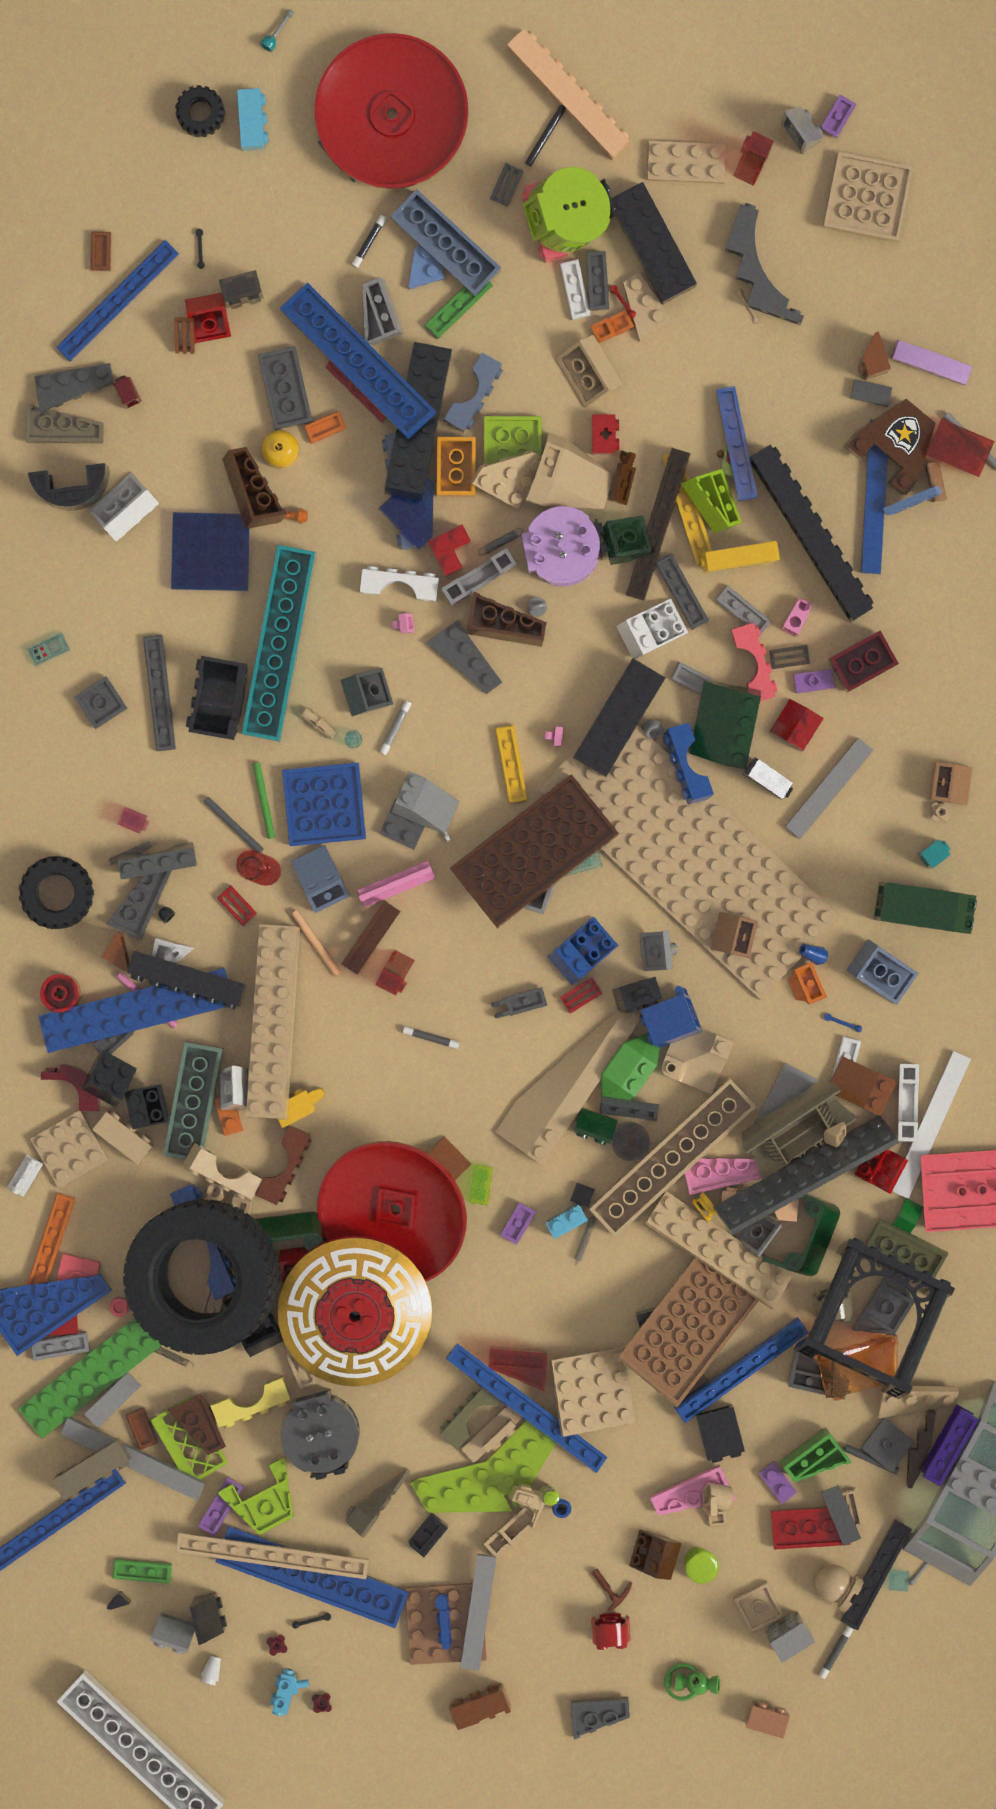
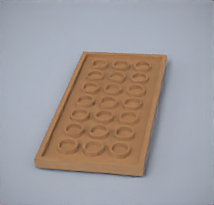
(687, 1331)

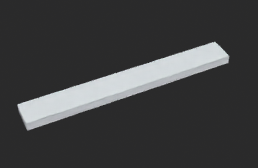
(932, 1122)

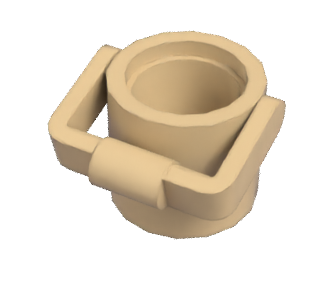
(716, 1497)

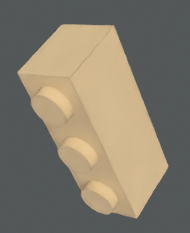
(123, 1137)

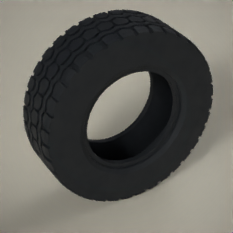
(164, 1314)

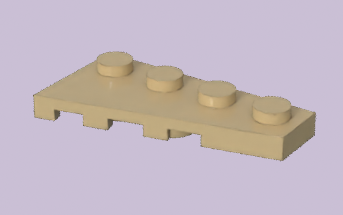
(920, 1399)

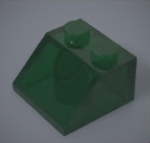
(626, 539)

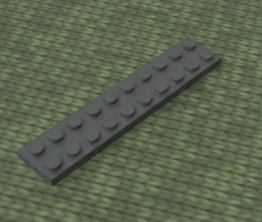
(805, 1175)

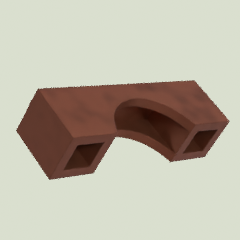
(273, 1187)

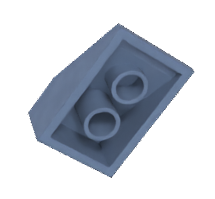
(882, 971)

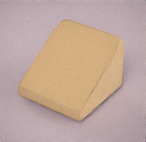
(835, 1134)
(720, 1519)

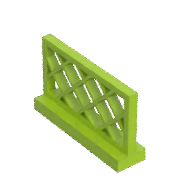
(174, 1450)

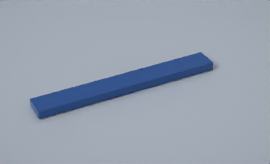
(117, 300)
(874, 511)
(741, 1369)
(58, 1518)

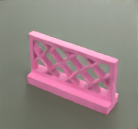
(396, 884)

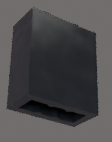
(720, 1433)

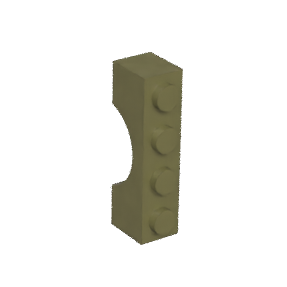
(456, 1430)

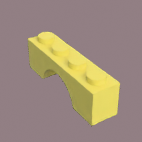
(228, 1411)

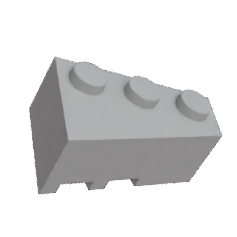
(379, 313)

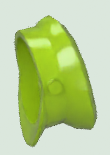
(701, 1565)

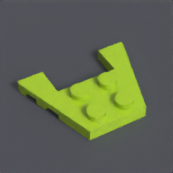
(266, 1507)

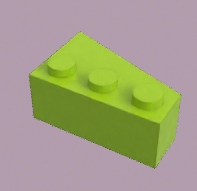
(713, 500)

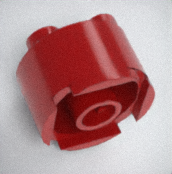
(52, 985)
(610, 1631)

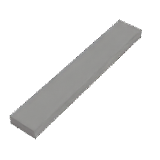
(829, 788)
(478, 1612)

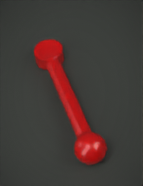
(614, 289)

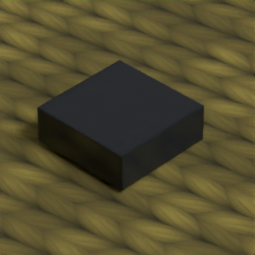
(582, 1194)

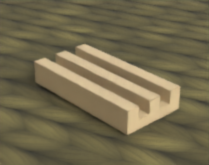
(853, 1491)

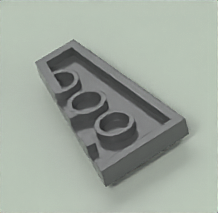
(64, 386)
(463, 654)
(140, 904)

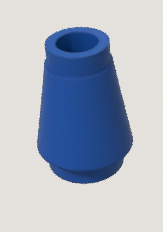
(815, 954)
(562, 1513)

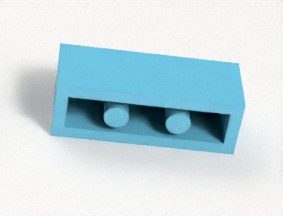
(252, 119)

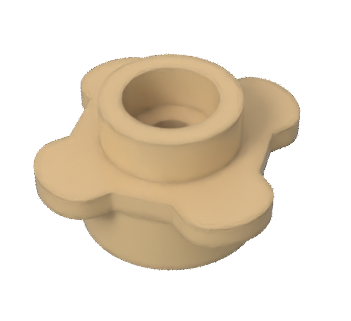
(936, 809)
(211, 1195)

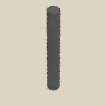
(864, 1456)

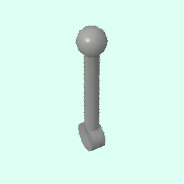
(912, 1581)

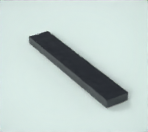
(876, 1574)

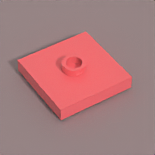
(76, 1267)

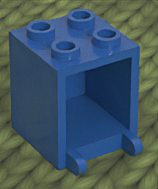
(671, 1019)

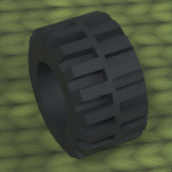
(196, 95)

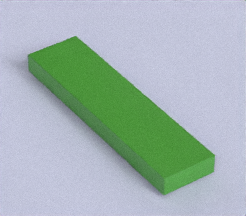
(453, 310)

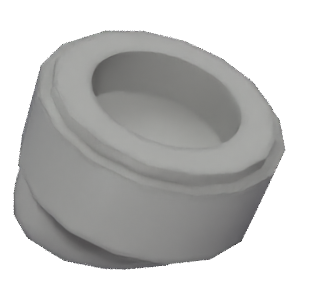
(537, 607)
(653, 729)

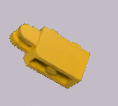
(301, 1105)

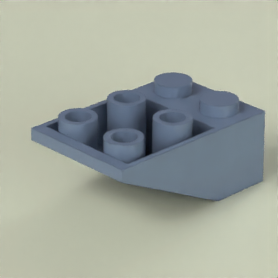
(320, 879)

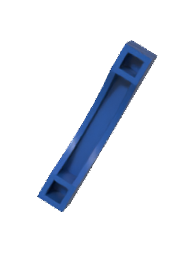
(221, 1279)

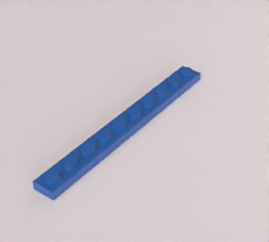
(524, 1407)

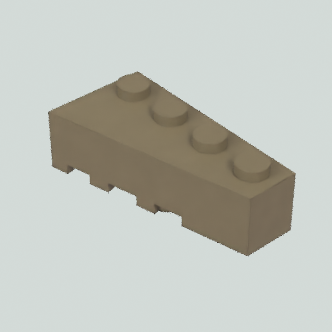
(91, 1469)

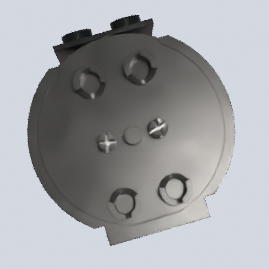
(320, 1434)

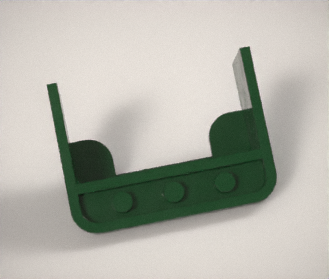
(826, 1218)
(294, 1226)

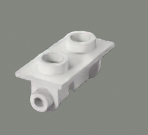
(25, 1175)

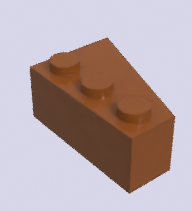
(480, 1706)

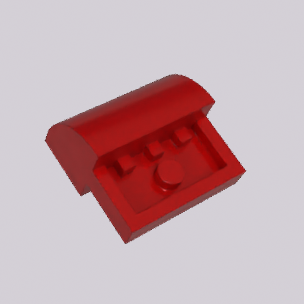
(882, 1170)

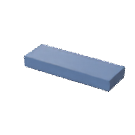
(913, 500)

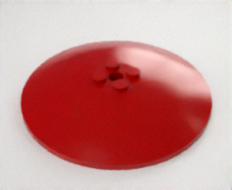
(374, 1176)

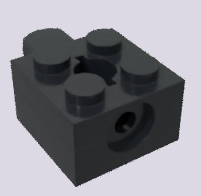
(636, 994)

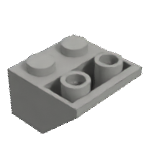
(173, 1633)

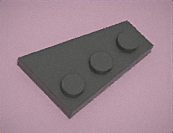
(597, 1713)

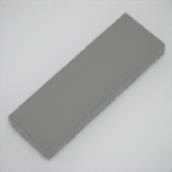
(742, 609)
(60, 1346)

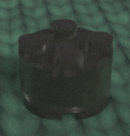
(641, 1143)

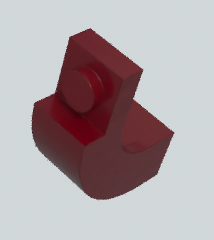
(76, 1077)

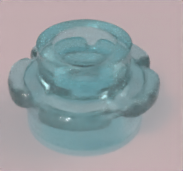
(353, 739)

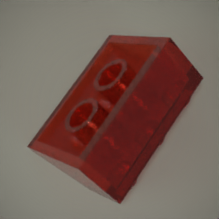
(960, 447)

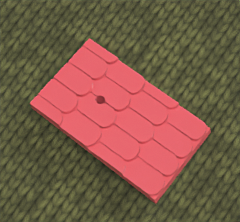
(959, 1190)

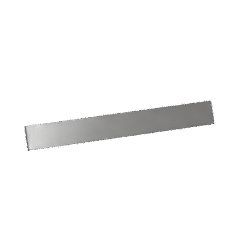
(139, 1461)

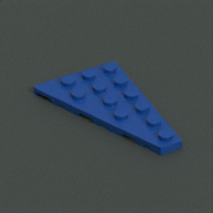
(40, 1308)

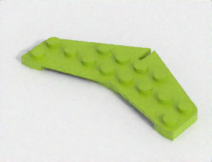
(484, 1484)

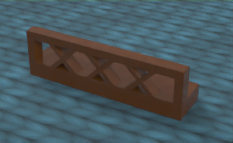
(370, 937)

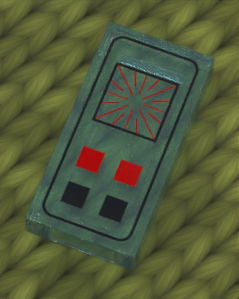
(48, 649)

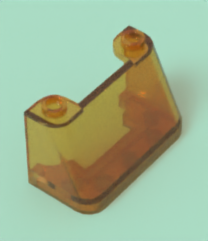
(878, 1353)

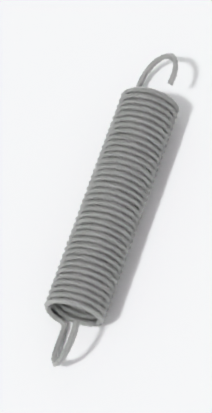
(500, 541)

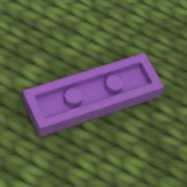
(218, 1509)

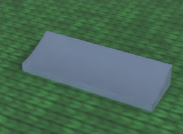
(445, 242)

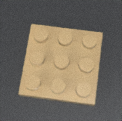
(69, 1149)

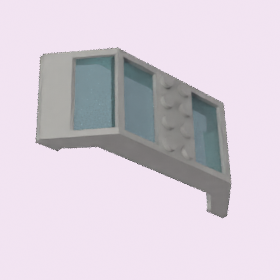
(961, 1520)

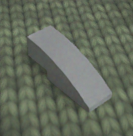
(112, 1399)

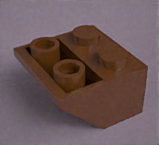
(655, 1555)

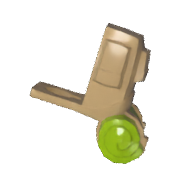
(534, 1498)

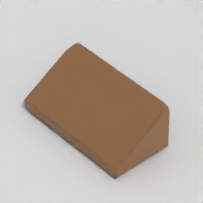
(935, 479)

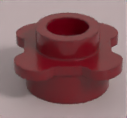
(276, 1640)
(321, 1708)

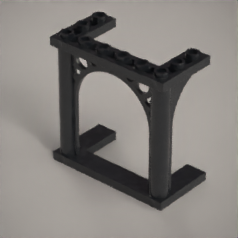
(936, 1291)

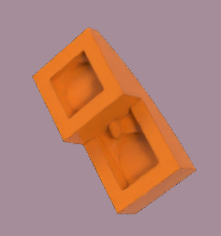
(612, 326)

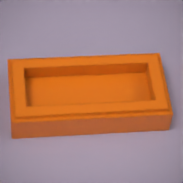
(325, 427)

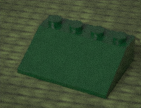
(725, 723)

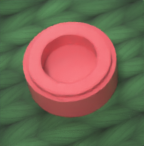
(119, 1306)

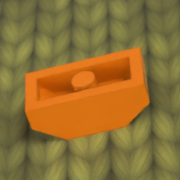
(806, 984)

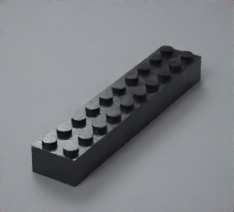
(810, 533)

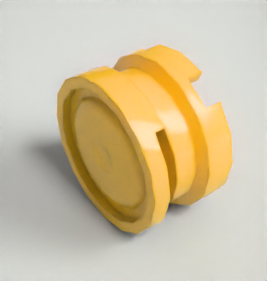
(706, 1204)

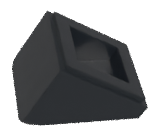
(119, 1601)

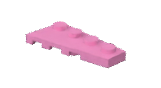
(720, 1173)
(688, 1492)

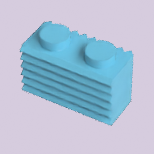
(566, 1221)

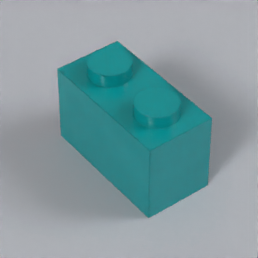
(934, 853)

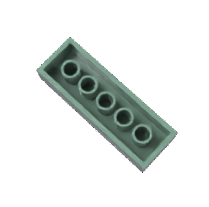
(193, 1098)

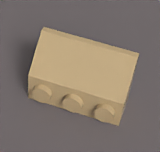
(589, 370)

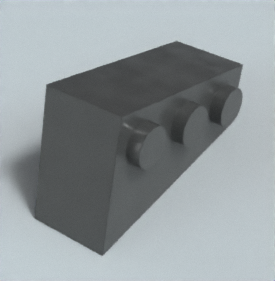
(805, 1374)

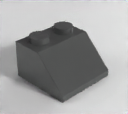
(366, 692)

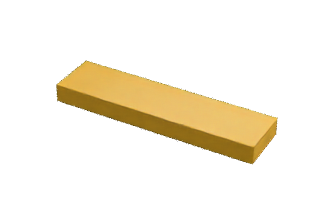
(511, 764)

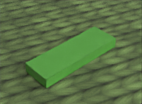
(142, 1571)

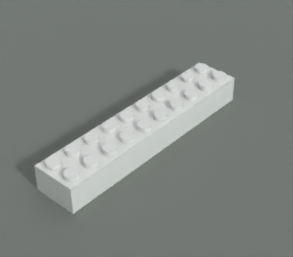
(137, 1746)

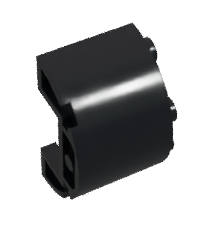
(73, 497)
(217, 697)

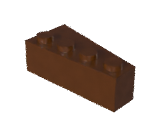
(253, 496)

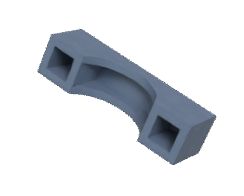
(461, 414)

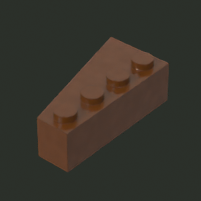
(503, 622)

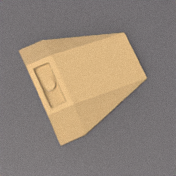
(569, 478)

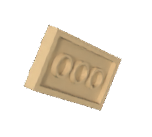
(686, 162)

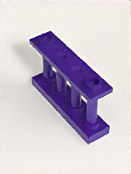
(948, 1444)

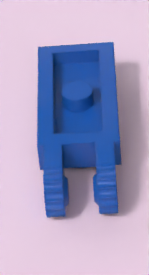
(443, 1620)

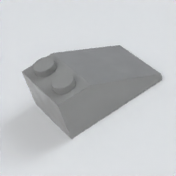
(801, 129)
(425, 803)

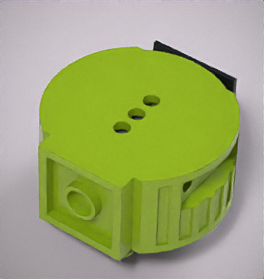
(569, 209)

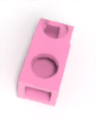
(797, 617)

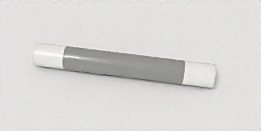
(395, 727)

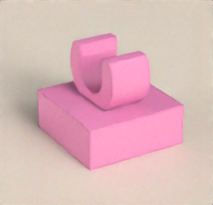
(404, 623)
(556, 736)

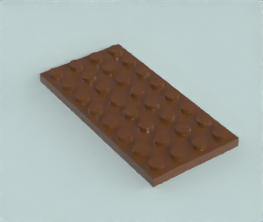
(534, 851)

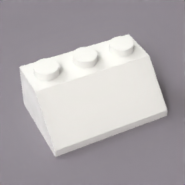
(123, 507)

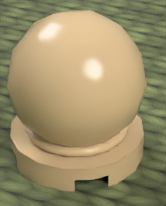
(835, 1585)

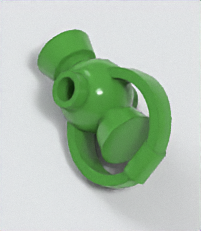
(696, 1682)

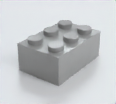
(789, 1636)

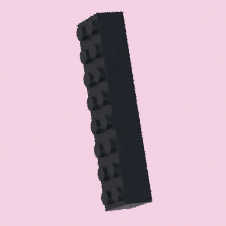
(412, 456)

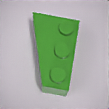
(814, 1456)

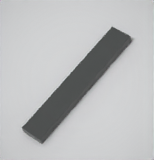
(159, 693)

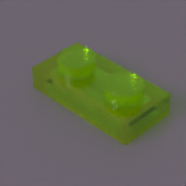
(481, 1185)

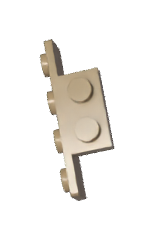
(490, 1436)

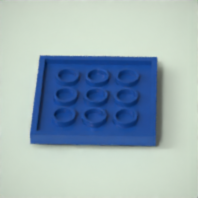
(324, 804)

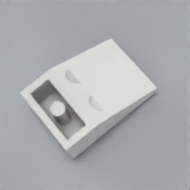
(652, 629)

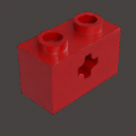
(600, 445)

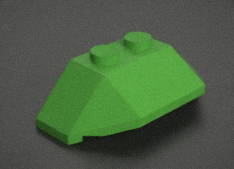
(629, 1068)

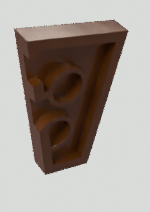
(199, 1423)

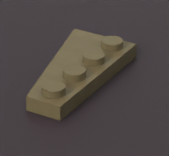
(61, 428)

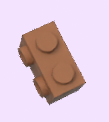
(767, 1719)

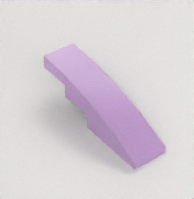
(931, 362)

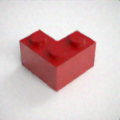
(445, 547)

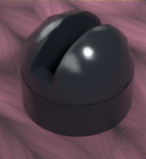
(166, 914)

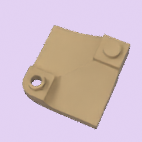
(698, 1060)

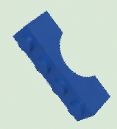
(694, 786)

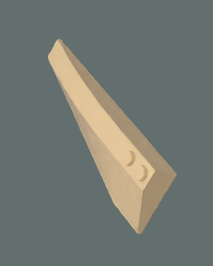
(552, 1103)

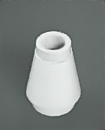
(211, 1671)

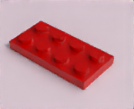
(803, 1528)

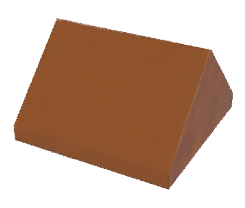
(117, 952)

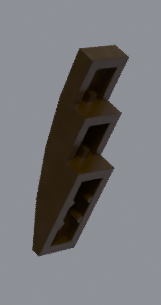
(918, 1455)

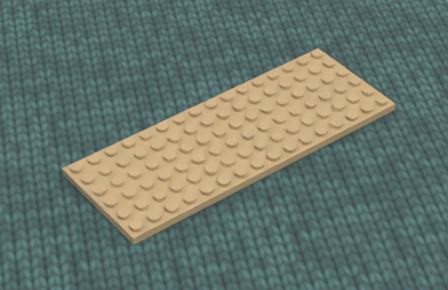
(701, 862)

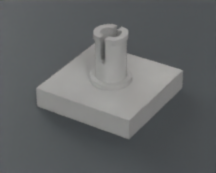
(657, 951)

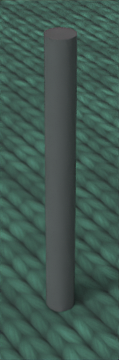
(233, 825)

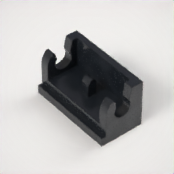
(428, 1534)

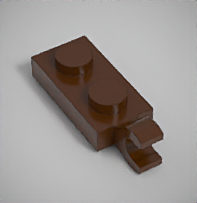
(623, 478)

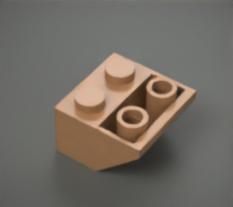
(950, 783)
(734, 934)

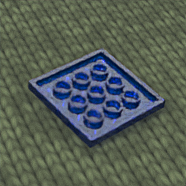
(209, 552)

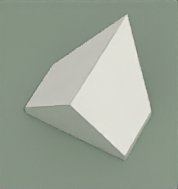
(169, 950)

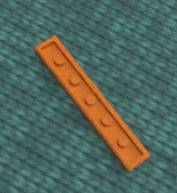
(51, 1239)

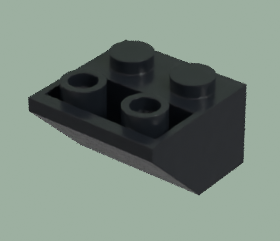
(146, 1106)

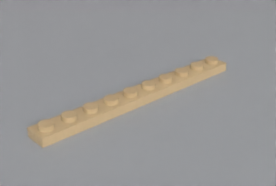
(272, 1555)

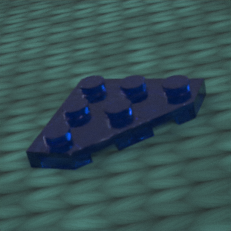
(412, 516)

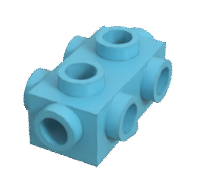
(287, 1685)

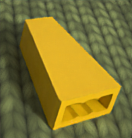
(739, 557)

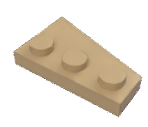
(648, 309)

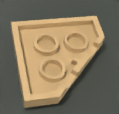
(509, 477)

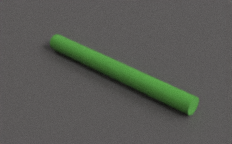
(263, 800)

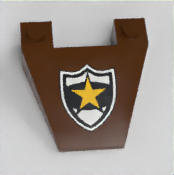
(902, 436)

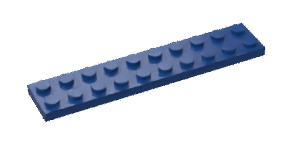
(357, 360)
(121, 1015)
(360, 1596)

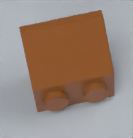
(874, 360)

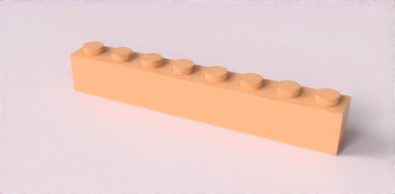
(567, 93)

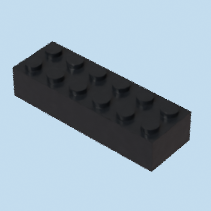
(653, 243)
(619, 717)
(184, 978)

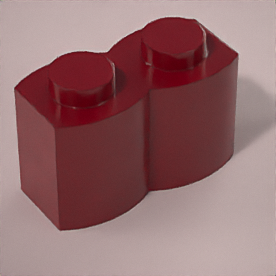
(127, 392)

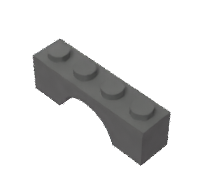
(174, 858)

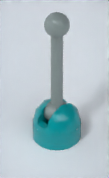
(269, 41)

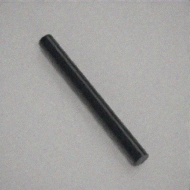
(545, 135)

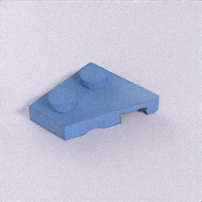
(424, 269)

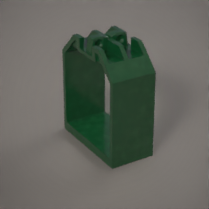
(925, 907)

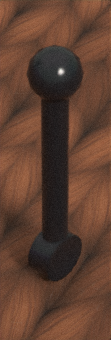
(199, 232)
(327, 1616)

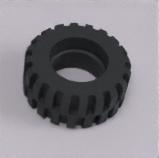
(30, 892)

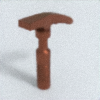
(606, 1587)

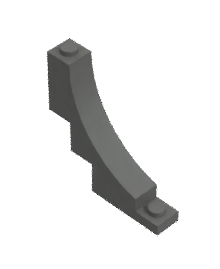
(764, 295)

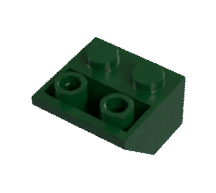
(595, 1125)

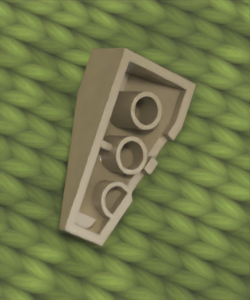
(366, 1512)

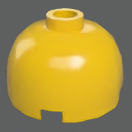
(284, 457)

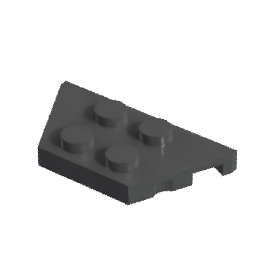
(885, 1308)

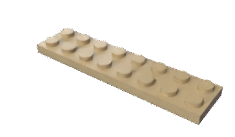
(718, 1250)

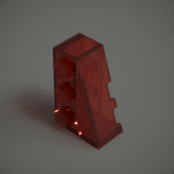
(755, 153)
(395, 972)
(521, 1364)

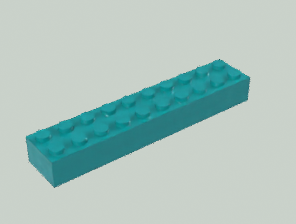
(279, 643)

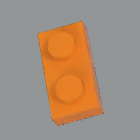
(229, 1119)

